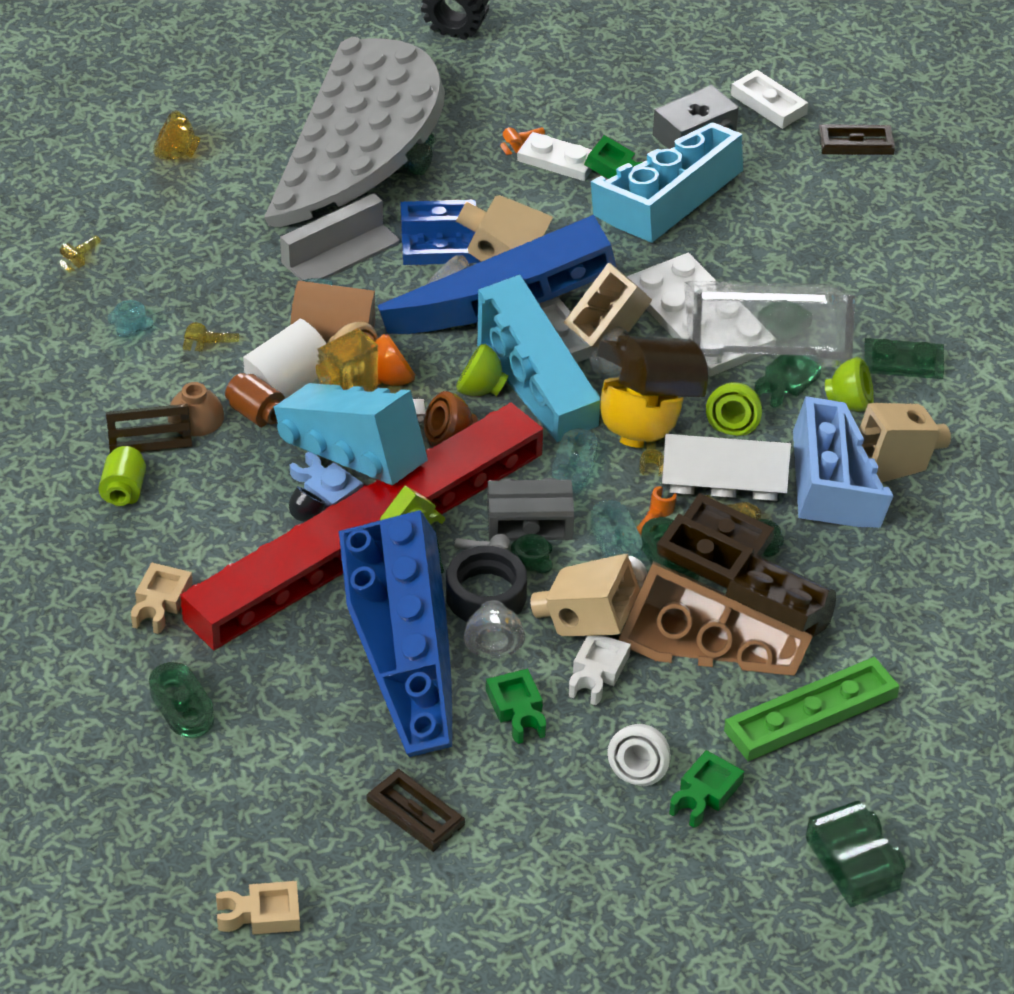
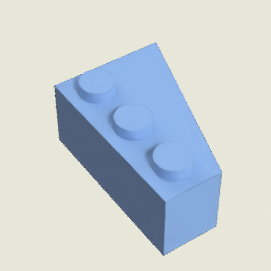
(833, 470)

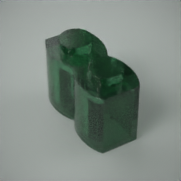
(856, 853)

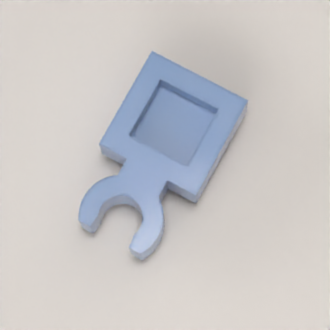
(328, 483)

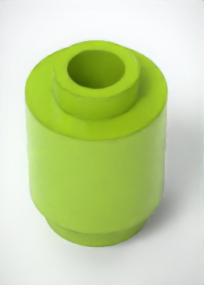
(122, 476)

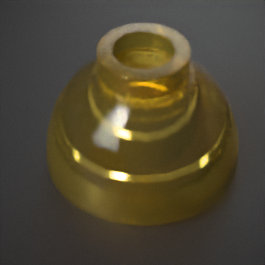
(176, 138)

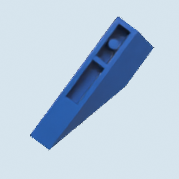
(546, 264)
(402, 623)

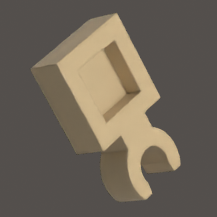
(159, 593)
(268, 908)

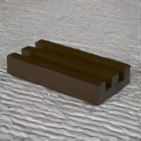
(856, 143)
(145, 413)
(431, 840)

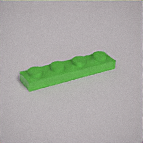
(811, 708)

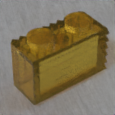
(349, 362)

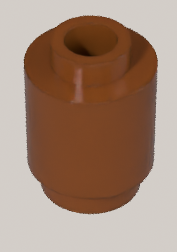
(253, 398)

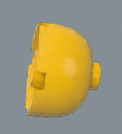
(637, 415)

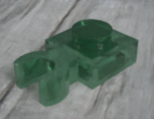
(789, 375)

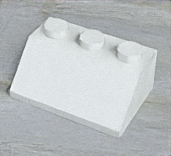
(726, 466)

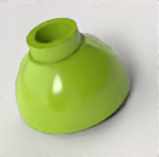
(482, 373)
(851, 385)
(734, 409)

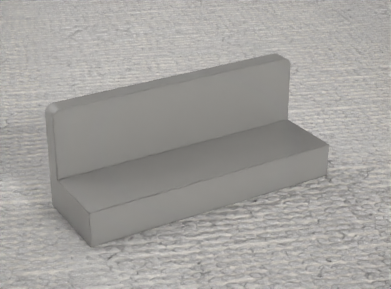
(337, 240)

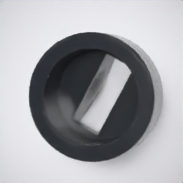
(304, 504)

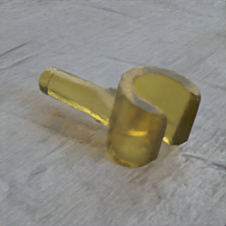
(76, 253)
(199, 333)
(652, 456)

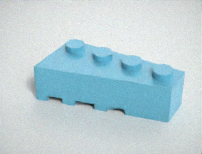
(670, 183)
(536, 358)
(355, 428)

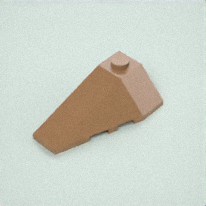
(696, 621)

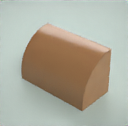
(332, 307)

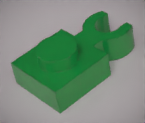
(609, 156)
(517, 699)
(706, 783)

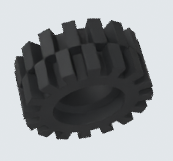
(453, 22)

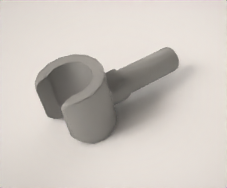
(498, 540)

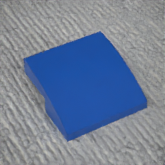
(432, 232)

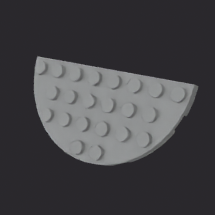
(362, 124)

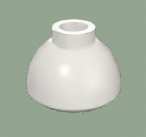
(639, 754)

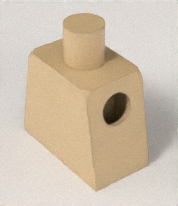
(502, 226)
(607, 304)
(901, 438)
(589, 597)

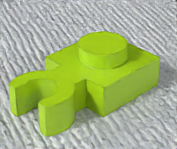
(410, 501)

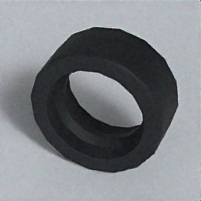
(485, 561)

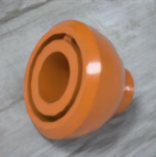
(392, 365)

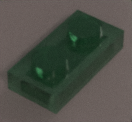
(904, 358)

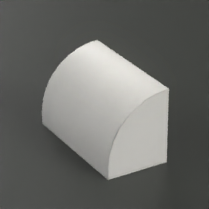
(287, 358)

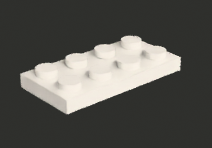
(665, 287)

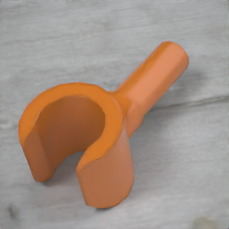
(517, 139)
(658, 507)

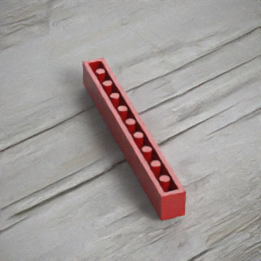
(311, 551)

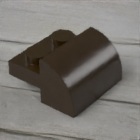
(658, 365)
(714, 540)
(784, 596)

